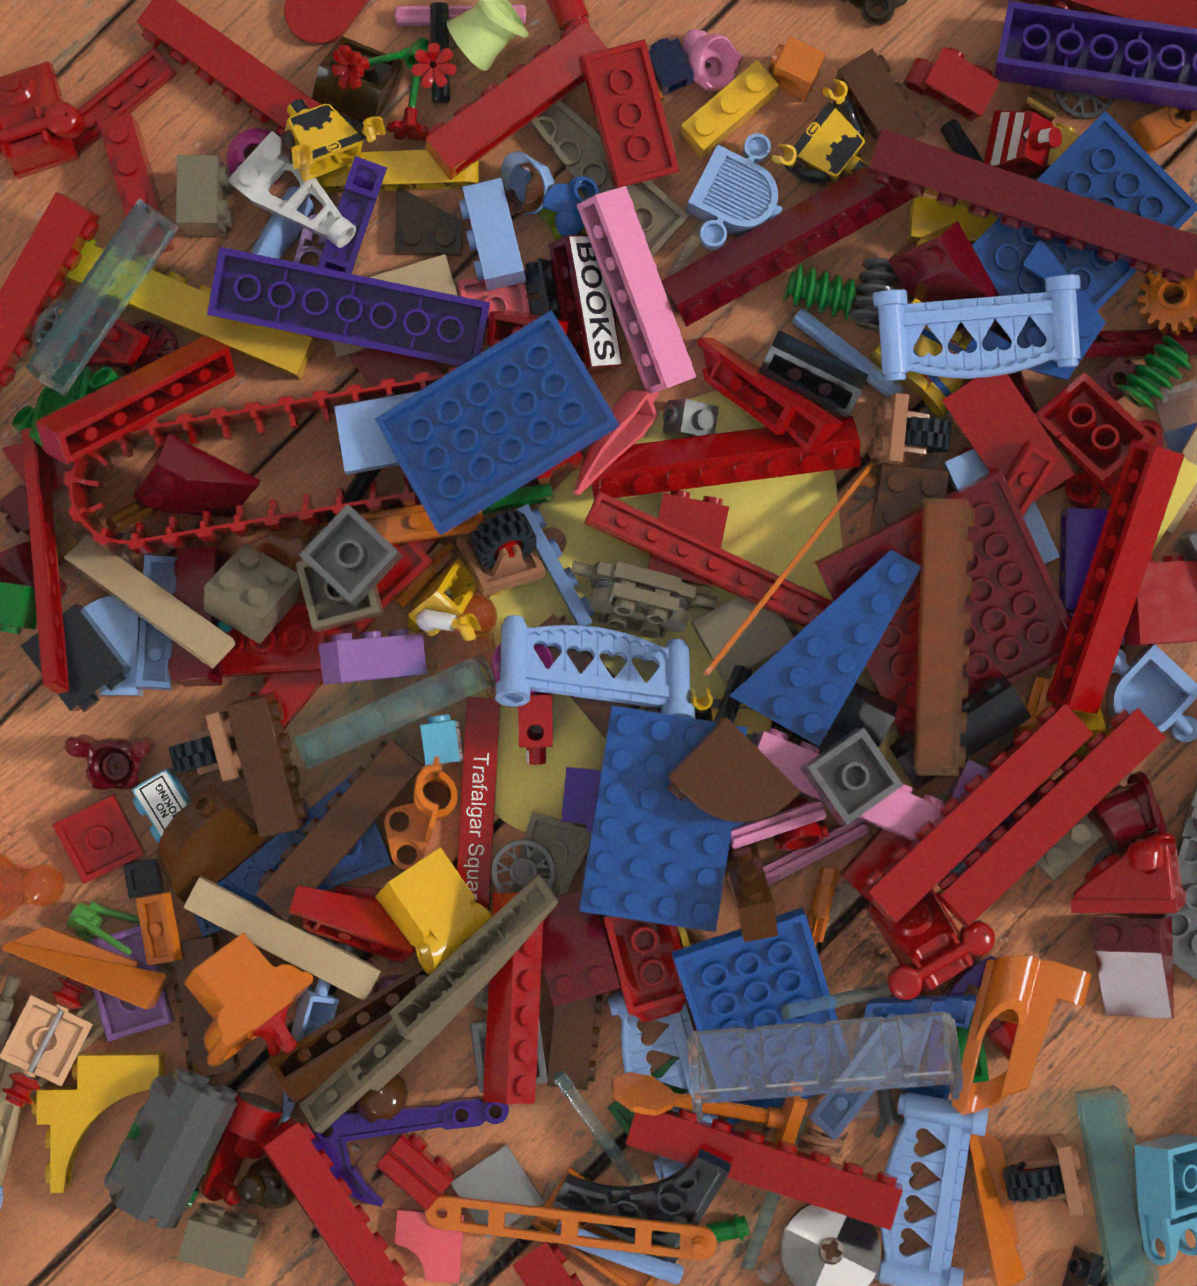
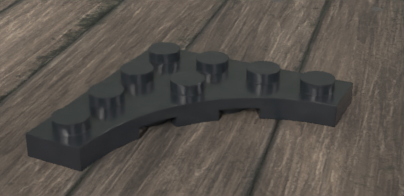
(675, 1199)

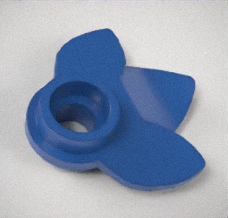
(564, 201)

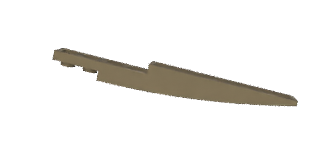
(431, 1006)

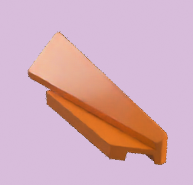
(90, 965)
(995, 1210)

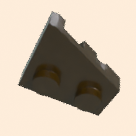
(425, 228)

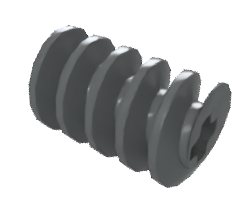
(875, 279)

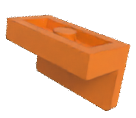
(159, 929)

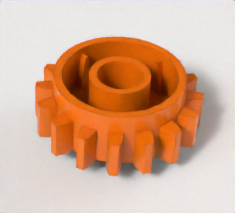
(1162, 313)

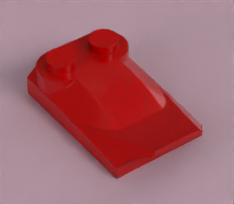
(646, 966)

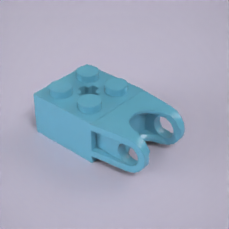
(1167, 1194)

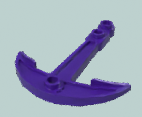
(352, 1127)

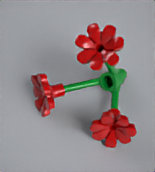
(421, 57)

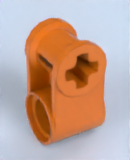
(1162, 127)

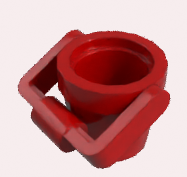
(803, 836)

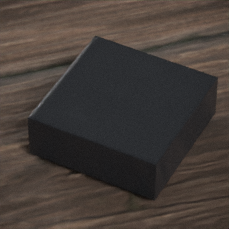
(143, 878)

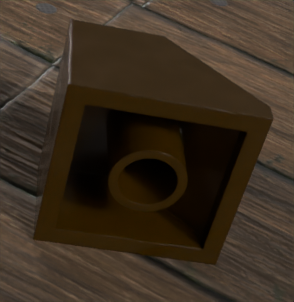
(366, 100)

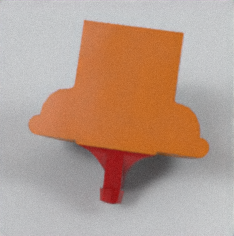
(246, 999)

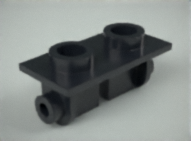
(541, 280)
(1083, 1268)

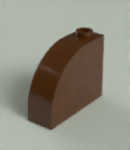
(730, 777)
(205, 841)

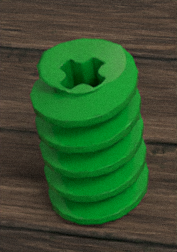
(820, 291)
(1156, 373)

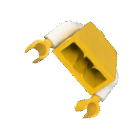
(444, 602)

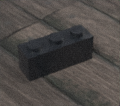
(813, 373)

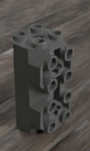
(173, 1148)

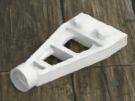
(264, 168)

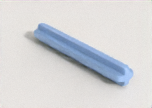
(844, 352)
(644, 1263)

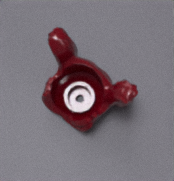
(104, 755)

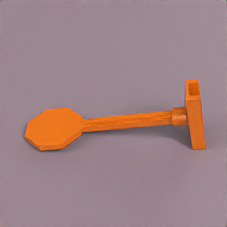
(651, 1097)

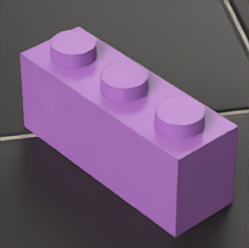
(372, 657)

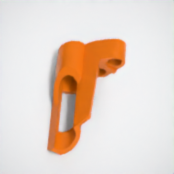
(420, 814)
(1020, 993)

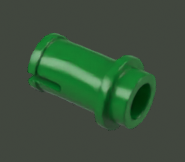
(730, 1228)

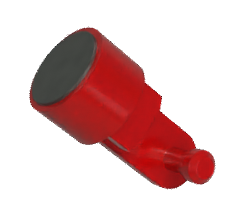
(249, 1123)

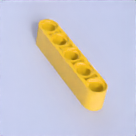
(404, 170)

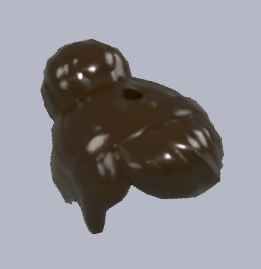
(260, 1189)

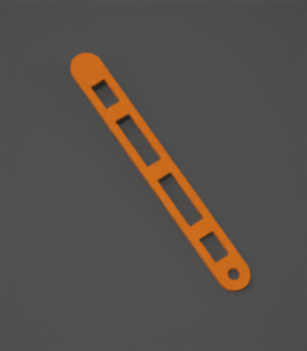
(865, 479)
(695, 1240)

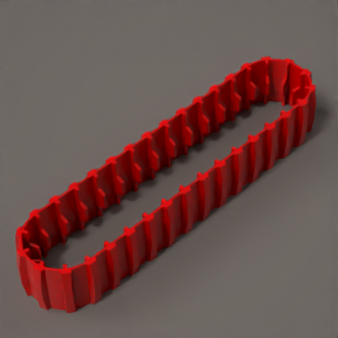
(80, 477)

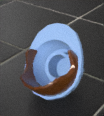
(525, 182)

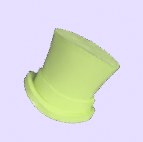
(486, 30)

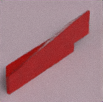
(765, 399)
(351, 921)

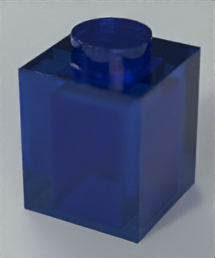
(670, 65)

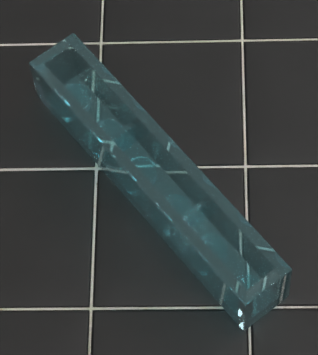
(101, 297)
(395, 711)
(1114, 1186)

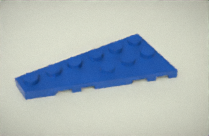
(820, 665)
(365, 857)

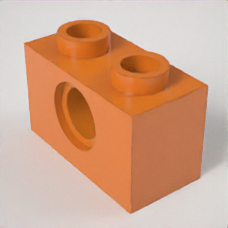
(796, 67)

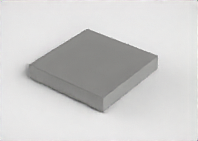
(497, 1179)

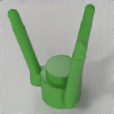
(87, 922)

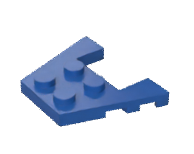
(1042, 265)
(958, 1006)

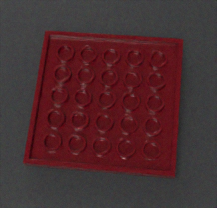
(1013, 603)

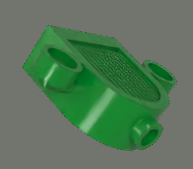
(51, 400)

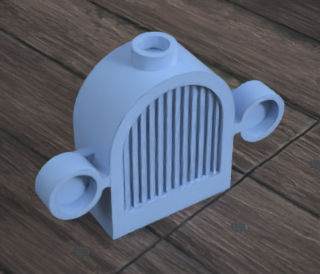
(734, 193)
(1157, 689)

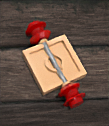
(45, 1041)

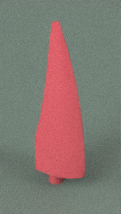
(635, 415)

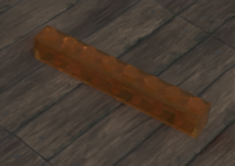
(942, 636)

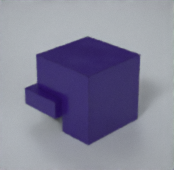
(580, 796)

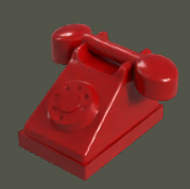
(35, 121)
(1095, 436)
(1138, 882)
(929, 946)

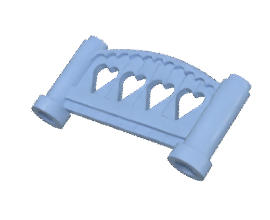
(1051, 311)
(524, 671)
(671, 1042)
(932, 1264)

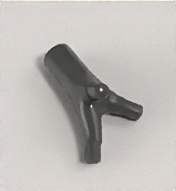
(887, 1111)

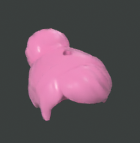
(715, 51)

